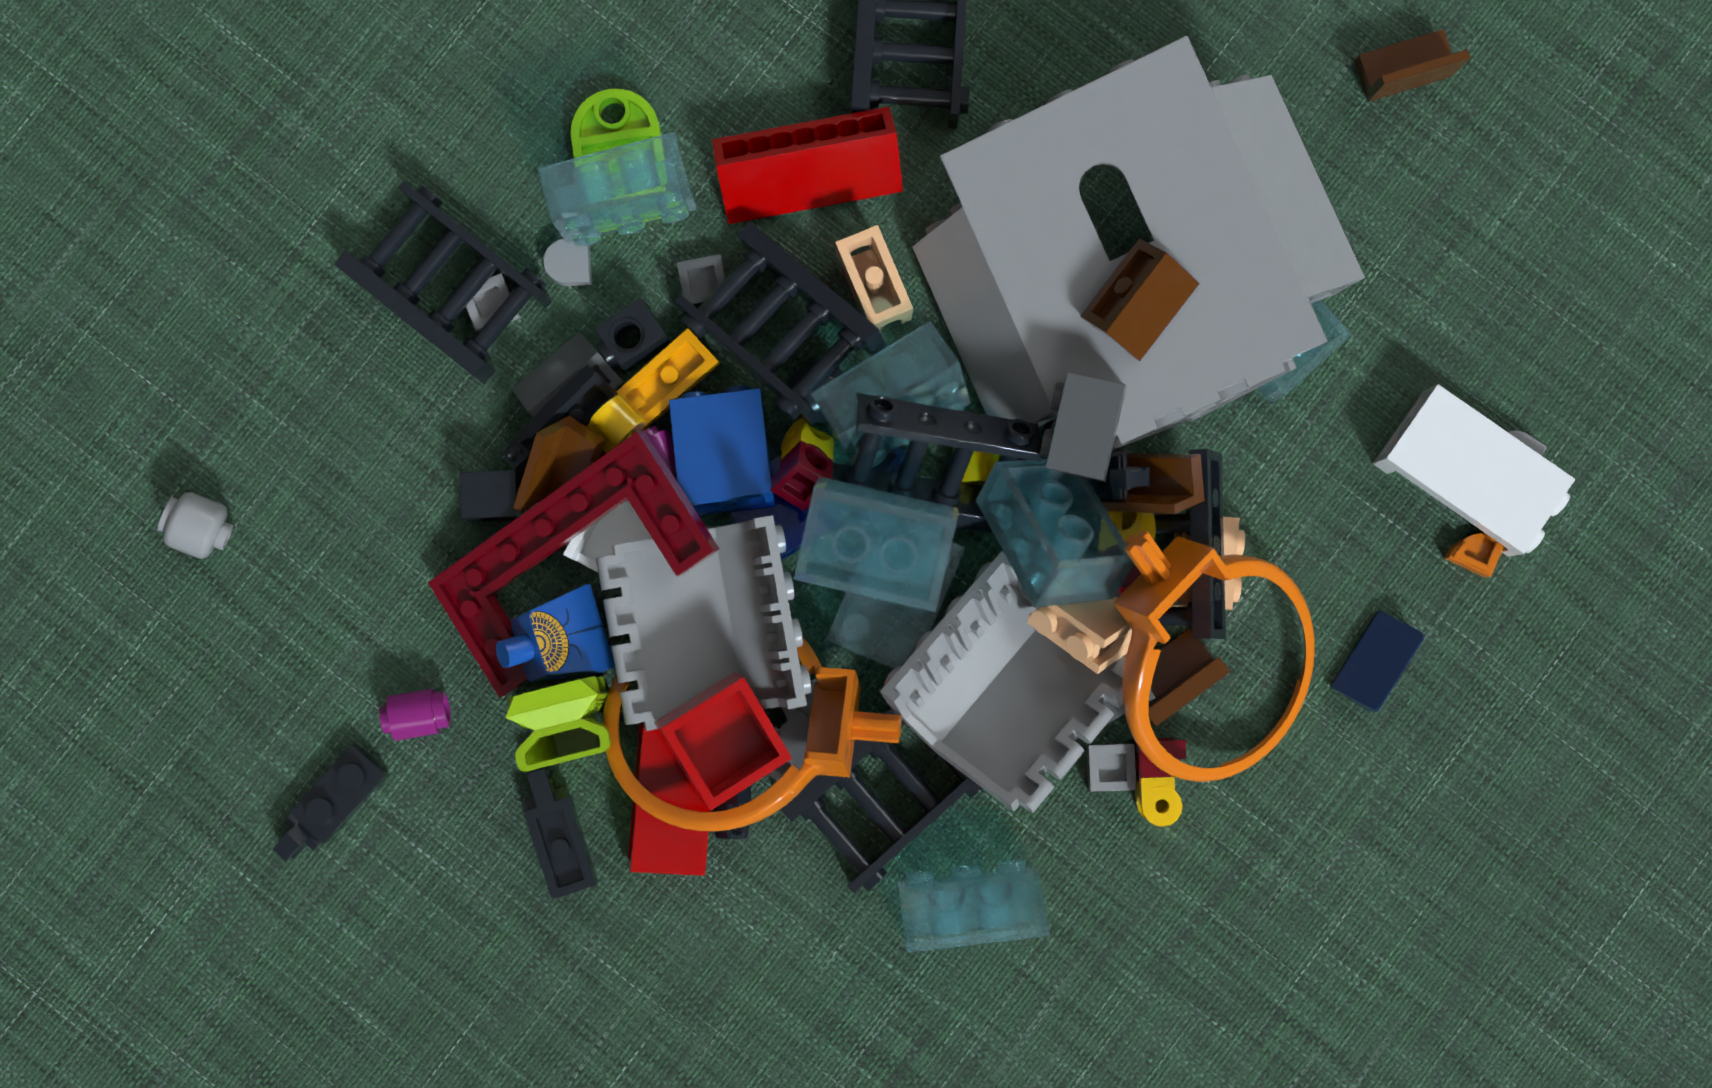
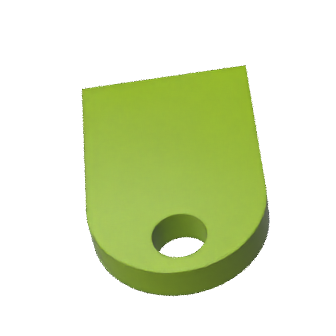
(594, 135)

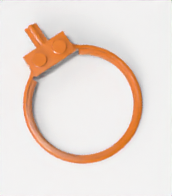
(1156, 589)
(828, 751)

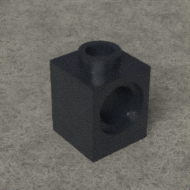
(635, 317)
(489, 496)

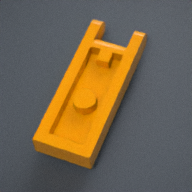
(668, 377)

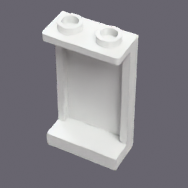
(1477, 470)

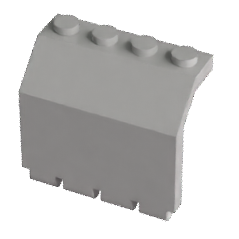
(705, 623)
(1001, 693)

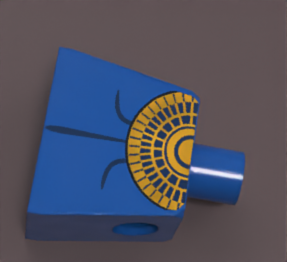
(559, 639)

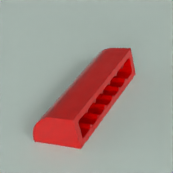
(808, 165)
(652, 842)

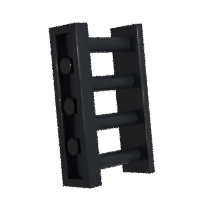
(872, 50)
(790, 281)
(403, 297)
(940, 426)
(1205, 526)
(869, 872)

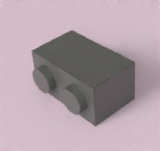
(1084, 426)

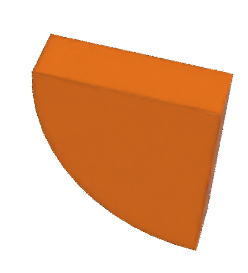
(1476, 553)

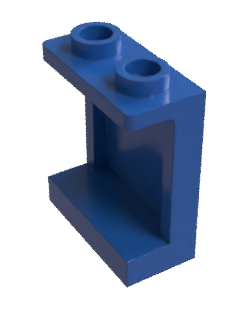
(722, 450)

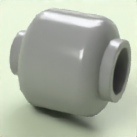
(195, 525)

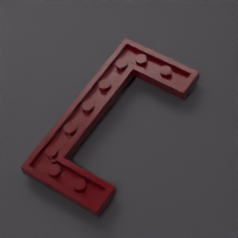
(625, 473)

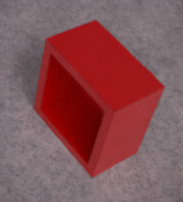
(723, 740)

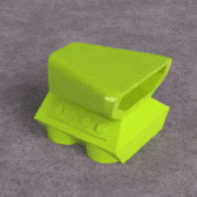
(561, 723)

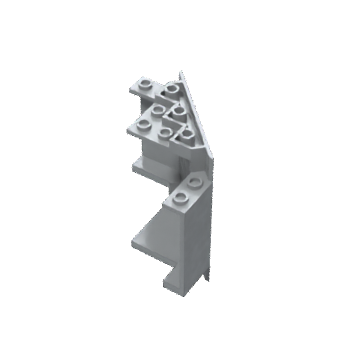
(1220, 194)

